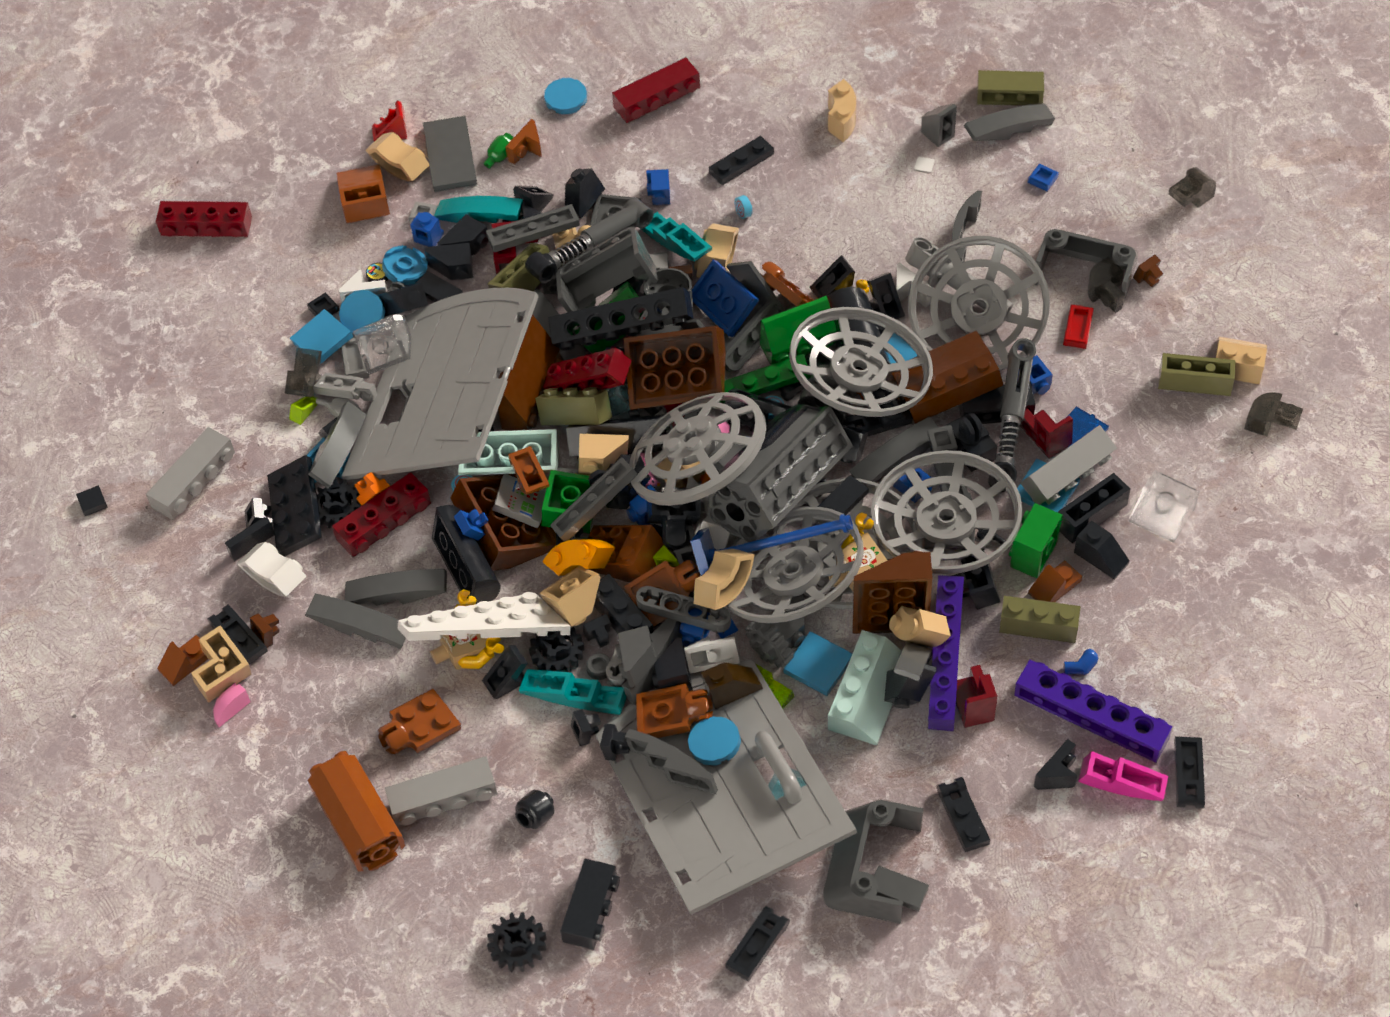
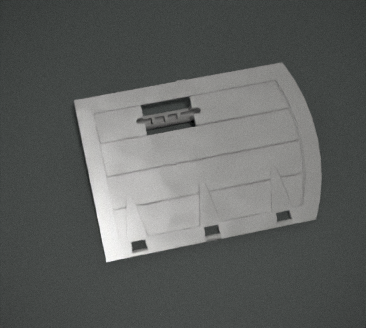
(447, 382)
(742, 829)

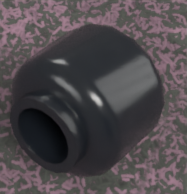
(534, 809)

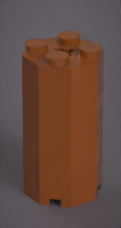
(355, 811)

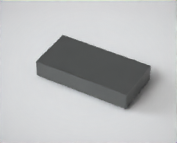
(901, 888)

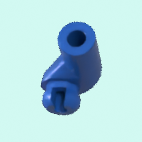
(1083, 665)

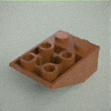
(362, 193)
(633, 549)

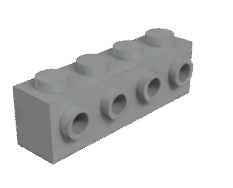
(1069, 465)
(190, 473)
(441, 791)

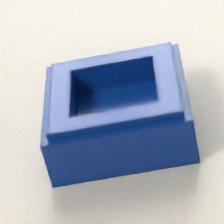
(1043, 177)

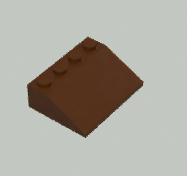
(675, 366)
(960, 373)
(526, 379)
(505, 539)
(887, 587)

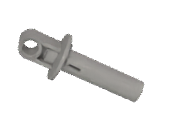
(921, 250)

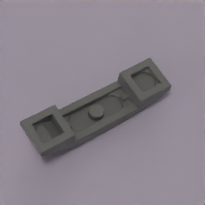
(968, 212)
(941, 440)
(913, 660)

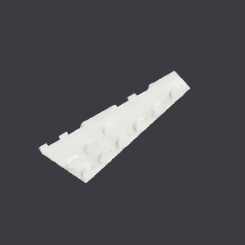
(490, 619)

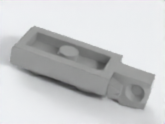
(345, 387)

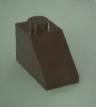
(729, 683)

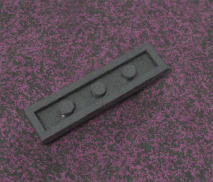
(532, 228)
(593, 499)

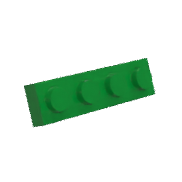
(766, 378)

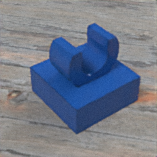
(471, 523)

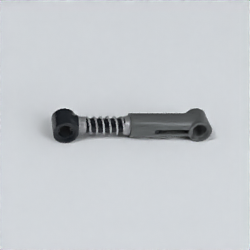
(632, 215)
(1013, 405)

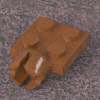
(776, 280)
(665, 578)
(671, 710)
(418, 724)

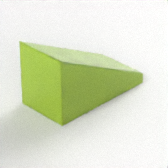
(302, 409)
(663, 555)

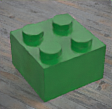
(562, 493)
(1035, 540)

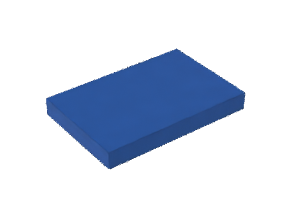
(723, 298)

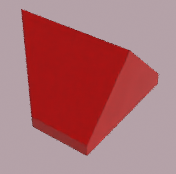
(393, 122)

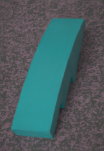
(481, 208)
(677, 237)
(573, 692)

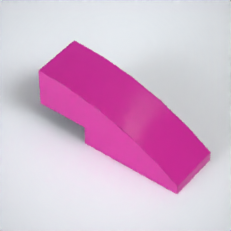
(1122, 777)

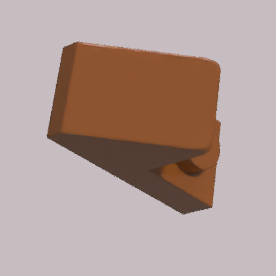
(524, 141)
(528, 471)
(1055, 582)
(181, 661)

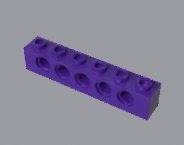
(946, 656)
(1100, 722)

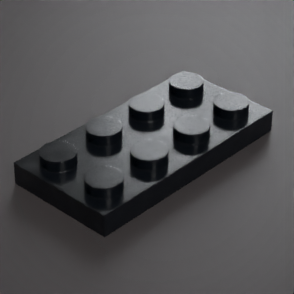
(294, 506)

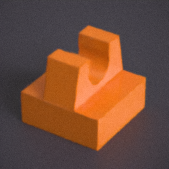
(371, 489)

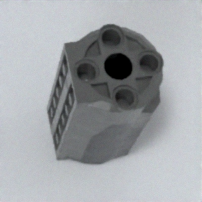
(793, 458)

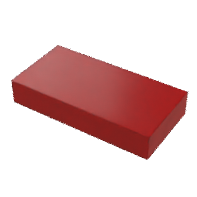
(1078, 326)

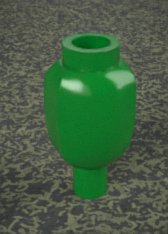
(497, 150)

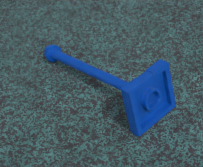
(704, 548)

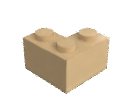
(224, 666)

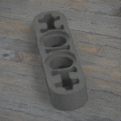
(681, 613)

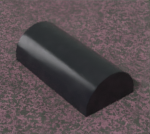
(855, 298)
(463, 556)

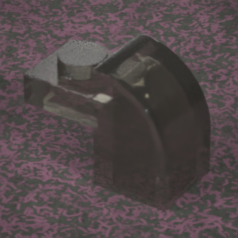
(1194, 188)
(1104, 284)
(305, 373)
(1269, 410)

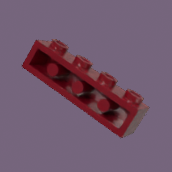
(656, 90)
(204, 218)
(598, 370)
(381, 514)

